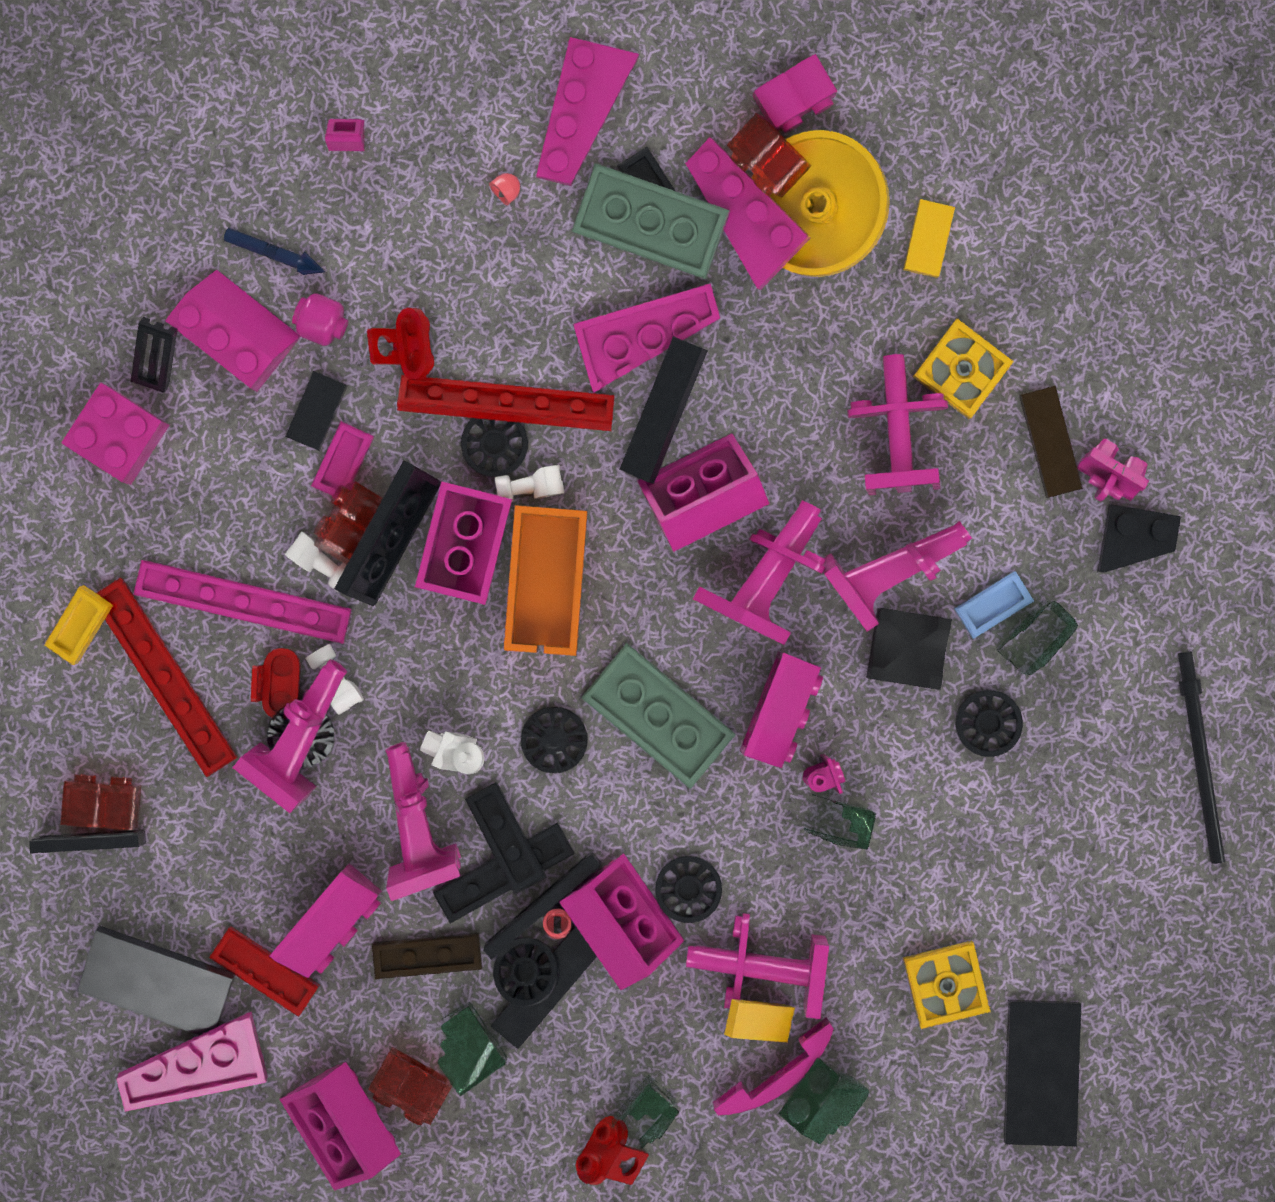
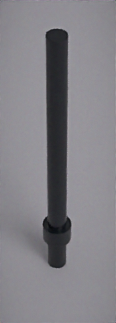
(1190, 689)

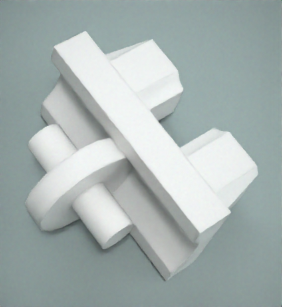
(453, 752)

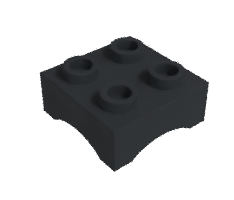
(908, 648)

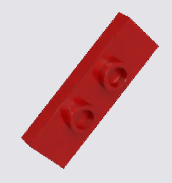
(258, 969)

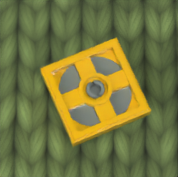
(963, 368)
(946, 984)

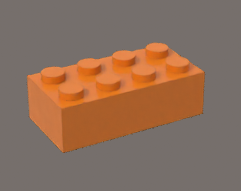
(545, 580)

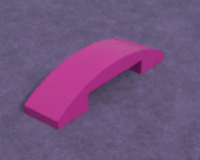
(739, 1099)

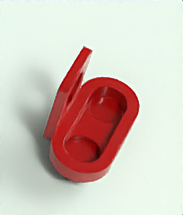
(409, 342)
(276, 680)
(605, 1153)

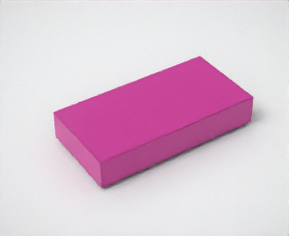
(342, 458)

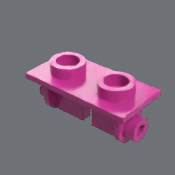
(824, 775)

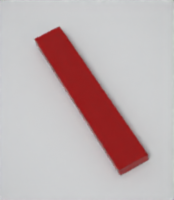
(506, 403)
(166, 679)

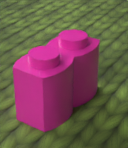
(796, 94)

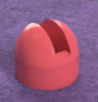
(507, 185)
(565, 925)

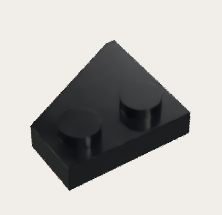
(1136, 536)

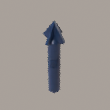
(303, 263)

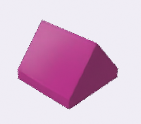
(345, 135)

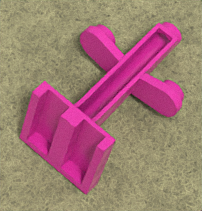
(897, 411)
(865, 583)
(755, 596)
(278, 769)
(423, 861)
(805, 973)

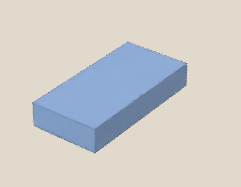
(993, 604)

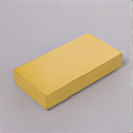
(929, 238)
(78, 625)
(759, 1021)

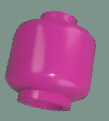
(319, 319)

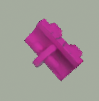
(1112, 476)

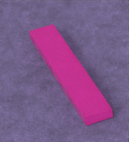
(242, 601)

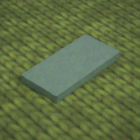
(650, 221)
(658, 715)

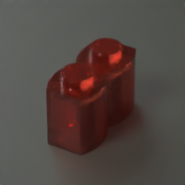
(767, 156)
(347, 522)
(100, 803)
(410, 1086)

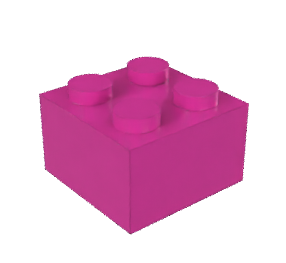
(115, 434)

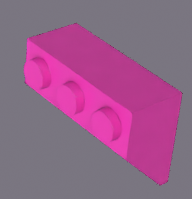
(233, 329)
(704, 492)
(463, 543)
(781, 710)
(328, 922)
(622, 922)
(341, 1127)

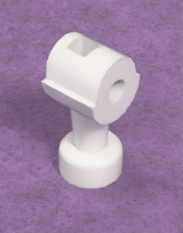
(542, 484)
(309, 557)
(347, 693)

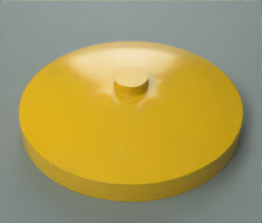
(836, 202)

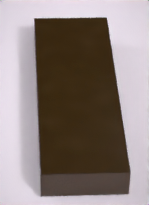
(1050, 441)
(427, 955)

